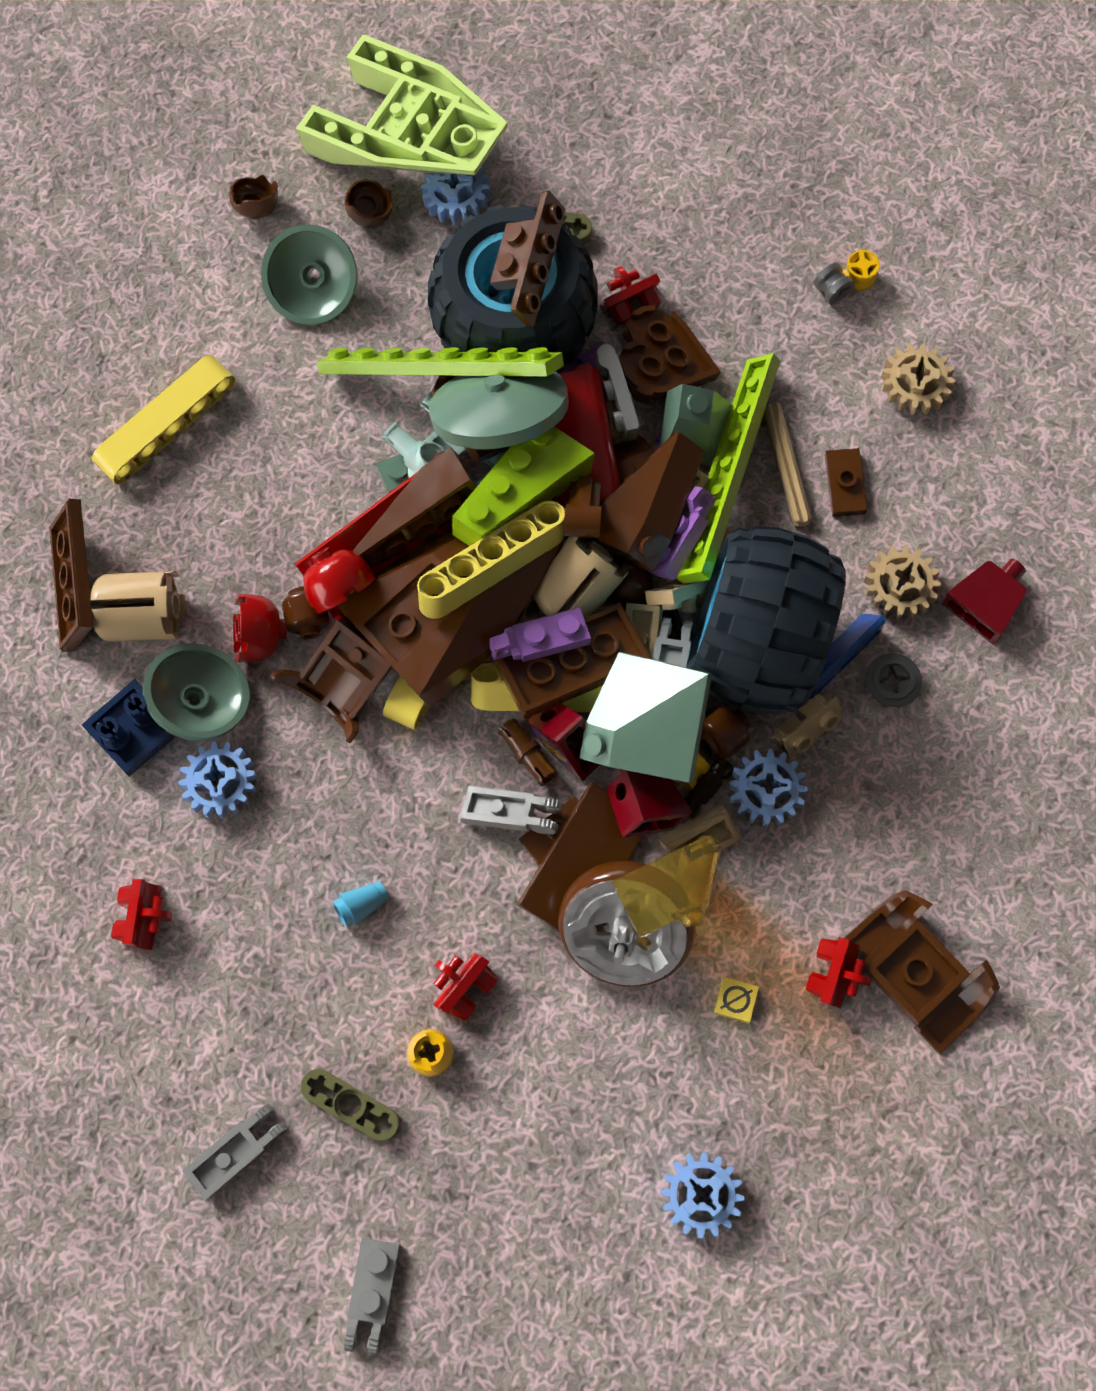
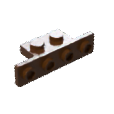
(527, 257)

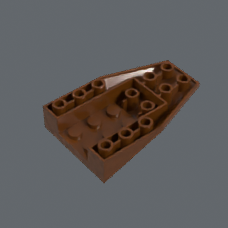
(444, 650)

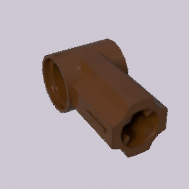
(583, 510)

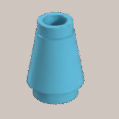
(359, 903)

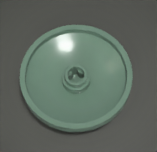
(497, 409)

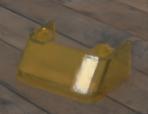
(671, 888)

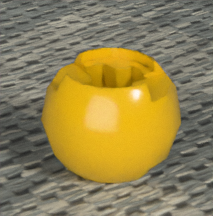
(417, 1047)

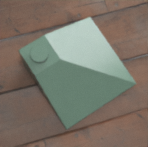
(648, 718)

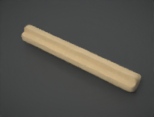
(787, 465)

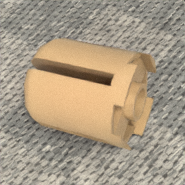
(579, 578)
(149, 589)

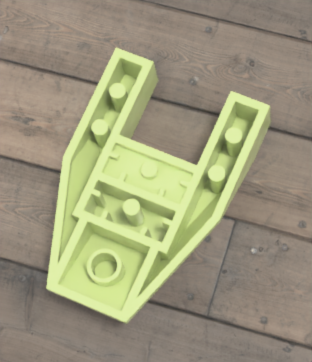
(421, 126)

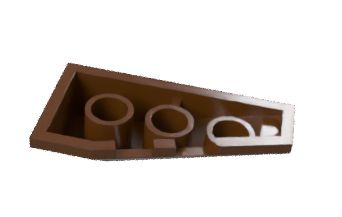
(647, 506)

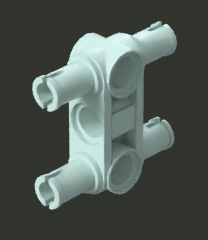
(420, 453)

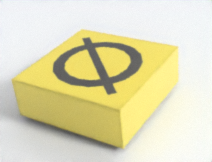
(736, 1000)

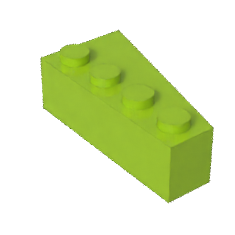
(519, 481)

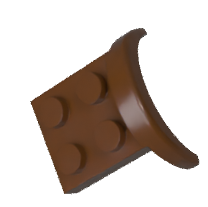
(340, 675)

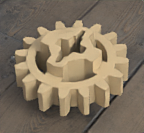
(902, 383)
(888, 574)

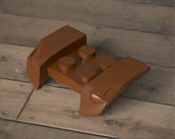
(921, 972)

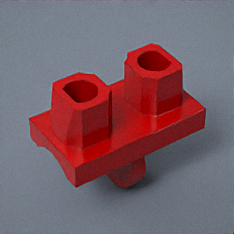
(618, 303)
(143, 914)
(473, 972)
(844, 973)

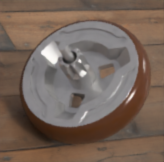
(617, 954)

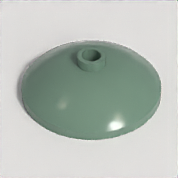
(288, 271)
(200, 675)

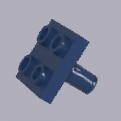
(127, 729)

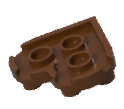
(662, 355)

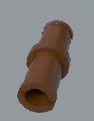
(527, 752)

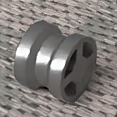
(834, 283)

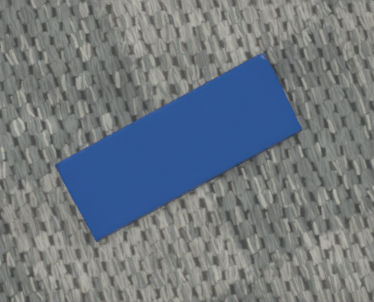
(848, 646)

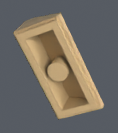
(711, 822)

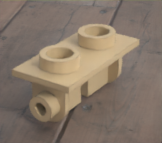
(820, 715)

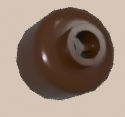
(301, 617)
(724, 733)

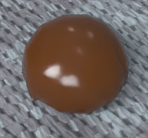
(254, 196)
(368, 203)
(632, 587)

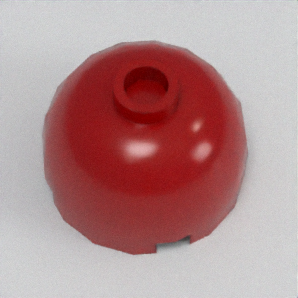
(335, 578)
(256, 628)

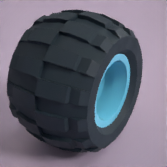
(471, 319)
(768, 619)

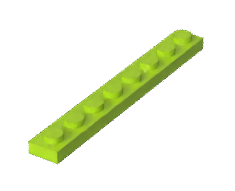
(444, 362)
(731, 462)

